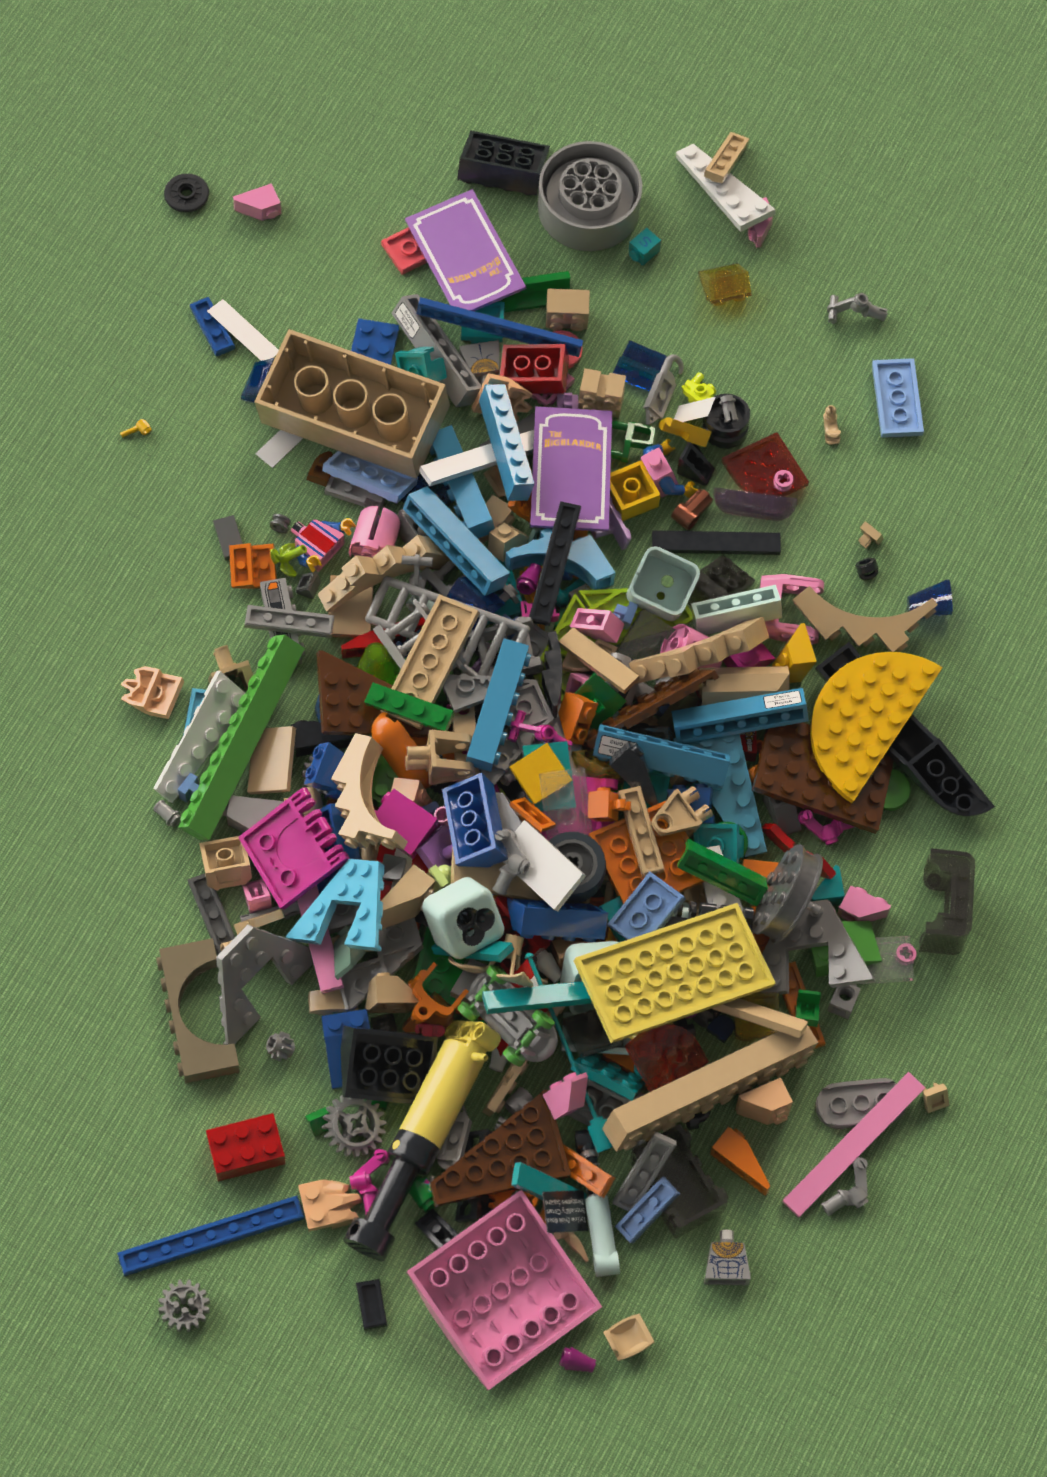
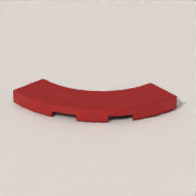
(785, 843)

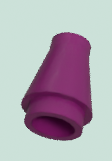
(529, 579)
(576, 1361)

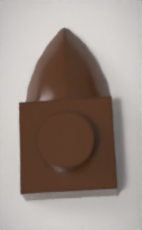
(315, 473)

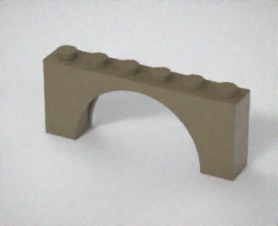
(198, 1058)

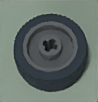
(587, 857)

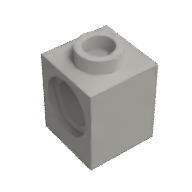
(841, 1007)

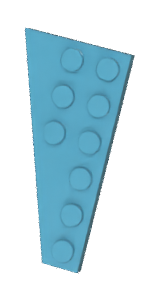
(736, 799)

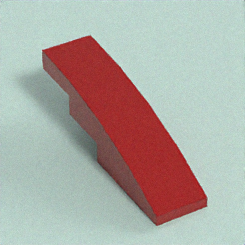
(357, 646)

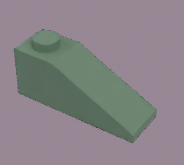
(345, 957)

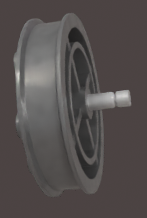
(788, 894)

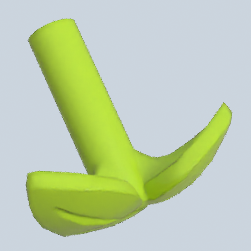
(287, 553)

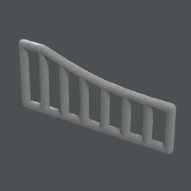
(425, 595)

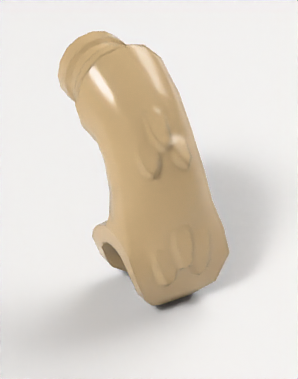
(832, 433)

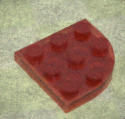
(756, 466)
(665, 1055)

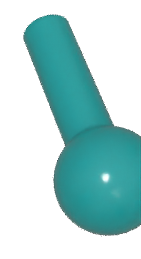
(563, 596)

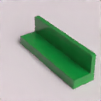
(536, 291)
(723, 873)

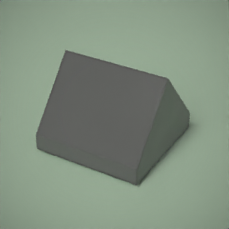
(308, 584)

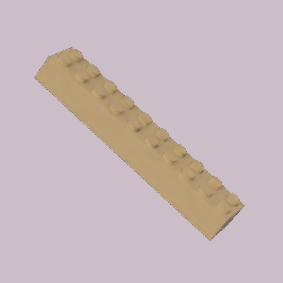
(707, 1087)

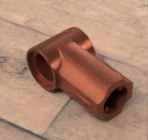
(689, 513)

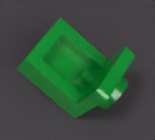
(808, 1006)

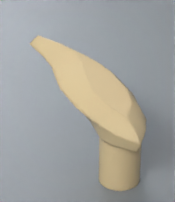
(574, 1242)

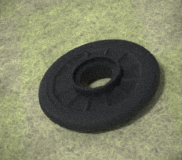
(190, 203)

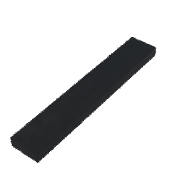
(718, 542)
(555, 563)

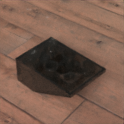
(719, 580)

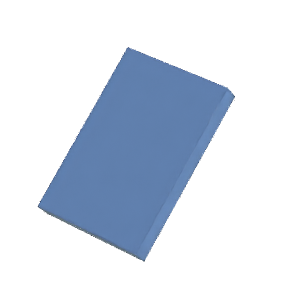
(646, 908)

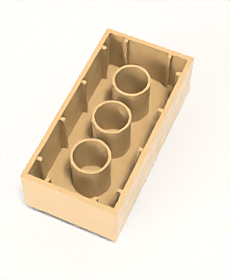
(352, 403)

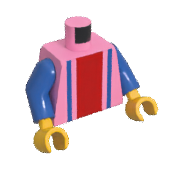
(662, 473)
(321, 540)

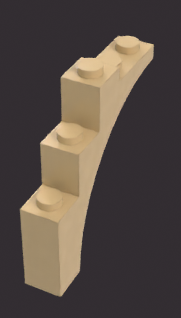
(366, 572)
(890, 630)
(704, 652)
(355, 803)

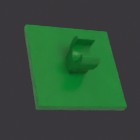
(608, 699)

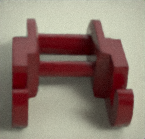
(430, 1029)

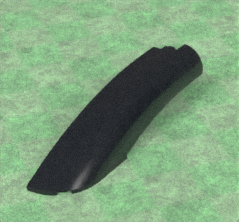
(924, 756)

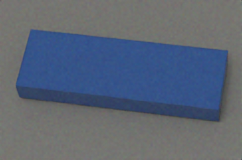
(214, 331)

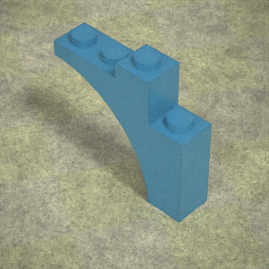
(584, 559)

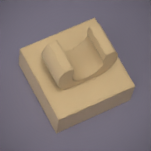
(870, 534)
(935, 1097)

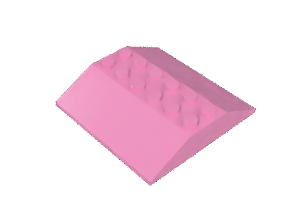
(503, 1290)

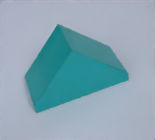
(830, 889)

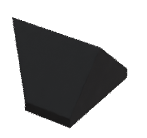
(694, 465)

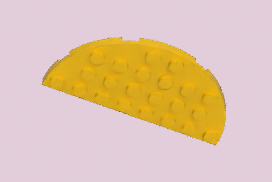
(864, 713)

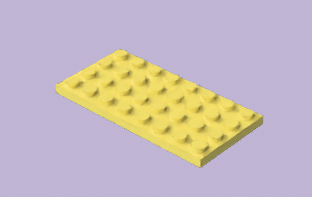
(674, 972)

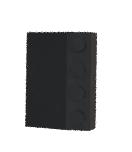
(502, 163)
(385, 1063)

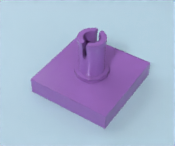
(437, 848)

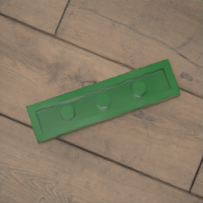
(409, 707)

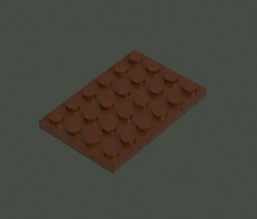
(792, 775)

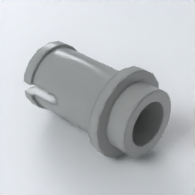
(728, 408)
(167, 813)

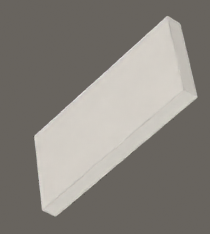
(549, 871)

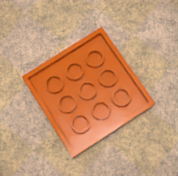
(622, 862)

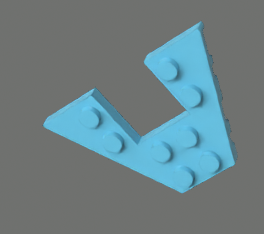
(354, 884)

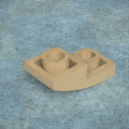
(326, 1003)

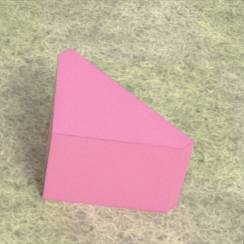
(257, 896)

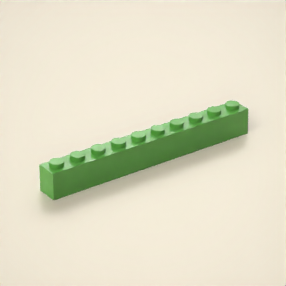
(241, 737)

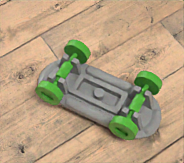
(526, 1032)

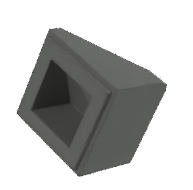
(393, 867)

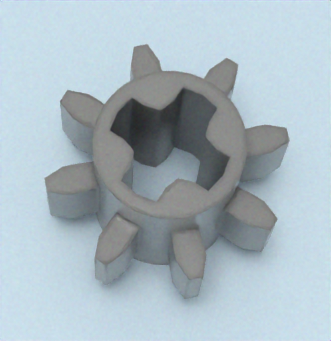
(280, 1046)

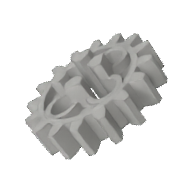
(170, 1308)

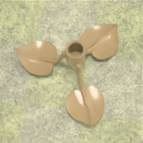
(520, 979)

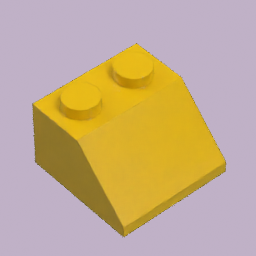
(797, 655)

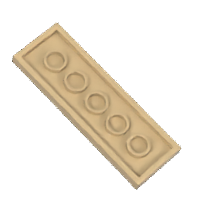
(435, 651)

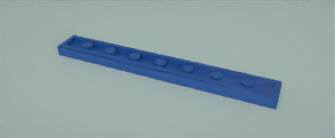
(495, 325)
(210, 1235)

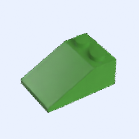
(863, 938)

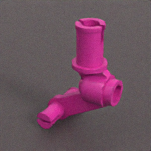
(542, 733)
(826, 833)
(362, 1180)

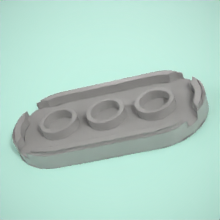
(847, 1103)

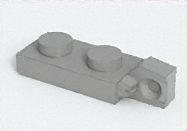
(345, 491)

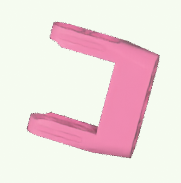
(793, 585)

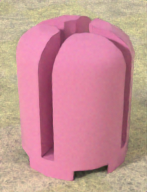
(374, 531)
(684, 636)

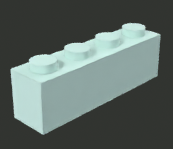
(730, 610)

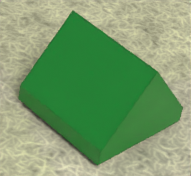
(316, 1121)

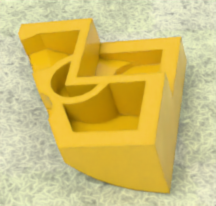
(686, 431)

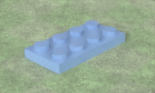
(897, 398)
(369, 476)

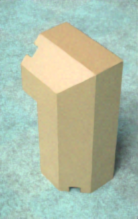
(743, 683)

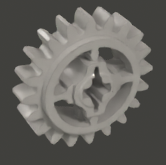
(343, 1140)

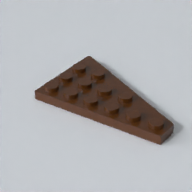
(343, 697)
(648, 704)
(488, 1167)

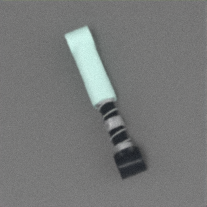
(598, 1214)

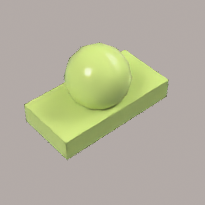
(442, 876)

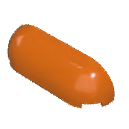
(394, 740)

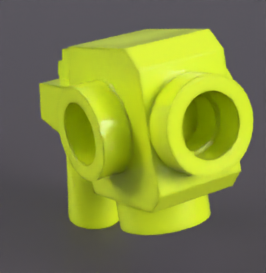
(697, 391)

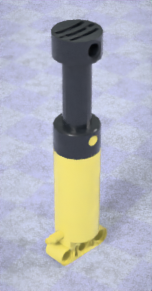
(424, 1131)

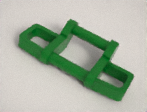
(629, 442)

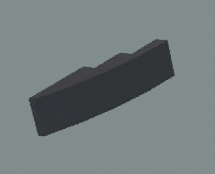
(552, 676)

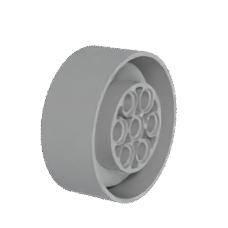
(585, 225)

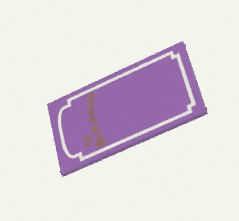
(465, 252)
(571, 466)

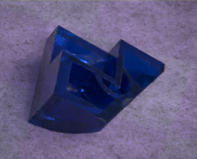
(939, 592)

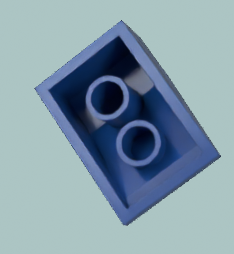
(332, 1032)

